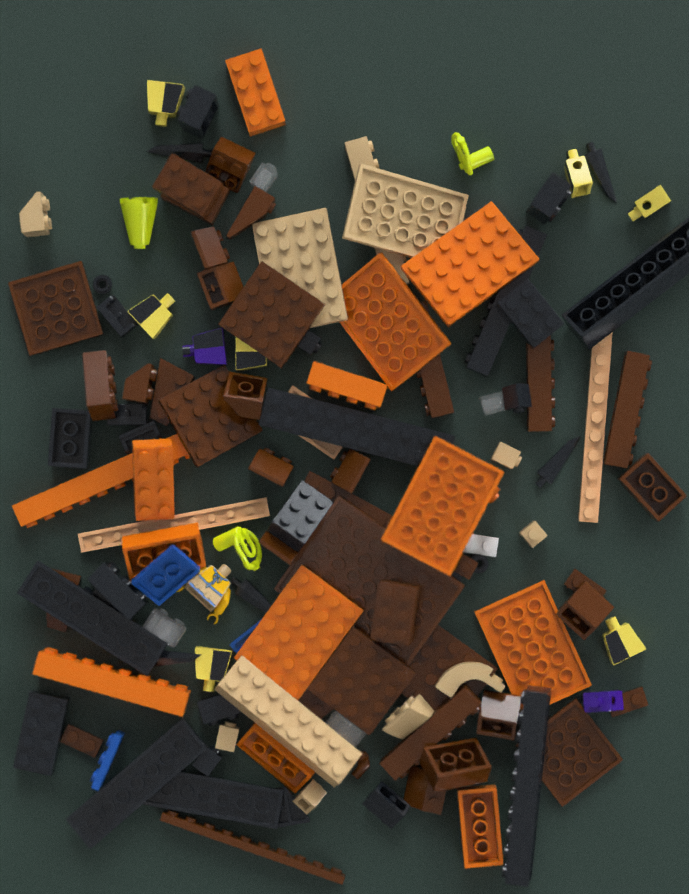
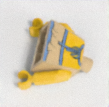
(211, 589)

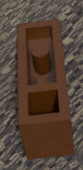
(255, 208)

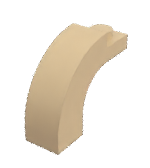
(464, 671)

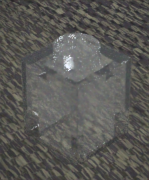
(264, 177)
(492, 403)

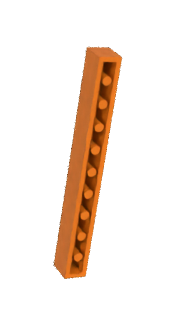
(83, 487)

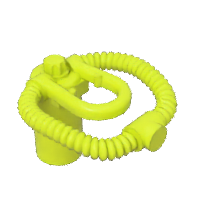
(470, 161)
(236, 536)

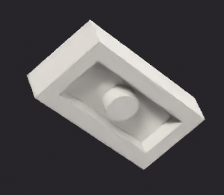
(482, 545)

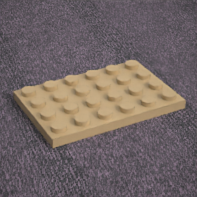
(400, 212)
(305, 253)

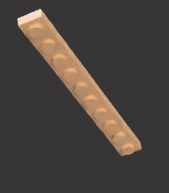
(595, 431)
(206, 519)

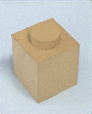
(506, 456)
(533, 534)
(227, 736)
(310, 796)

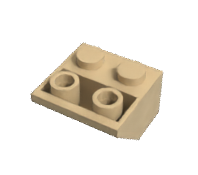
(34, 216)
(408, 717)

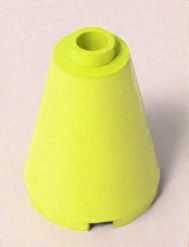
(139, 219)

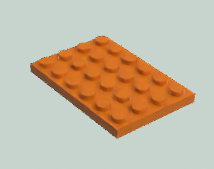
(469, 263)
(390, 322)
(442, 505)
(300, 632)
(532, 643)

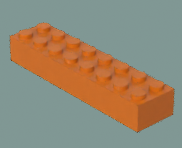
(112, 682)

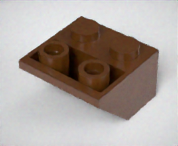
(230, 163)
(220, 285)
(138, 385)
(584, 610)
(499, 715)

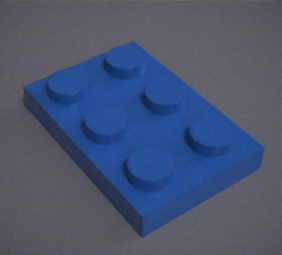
(165, 575)
(107, 759)

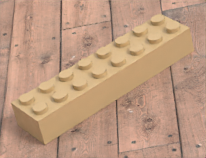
(288, 721)

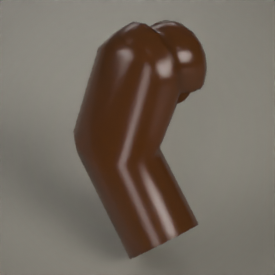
(363, 765)

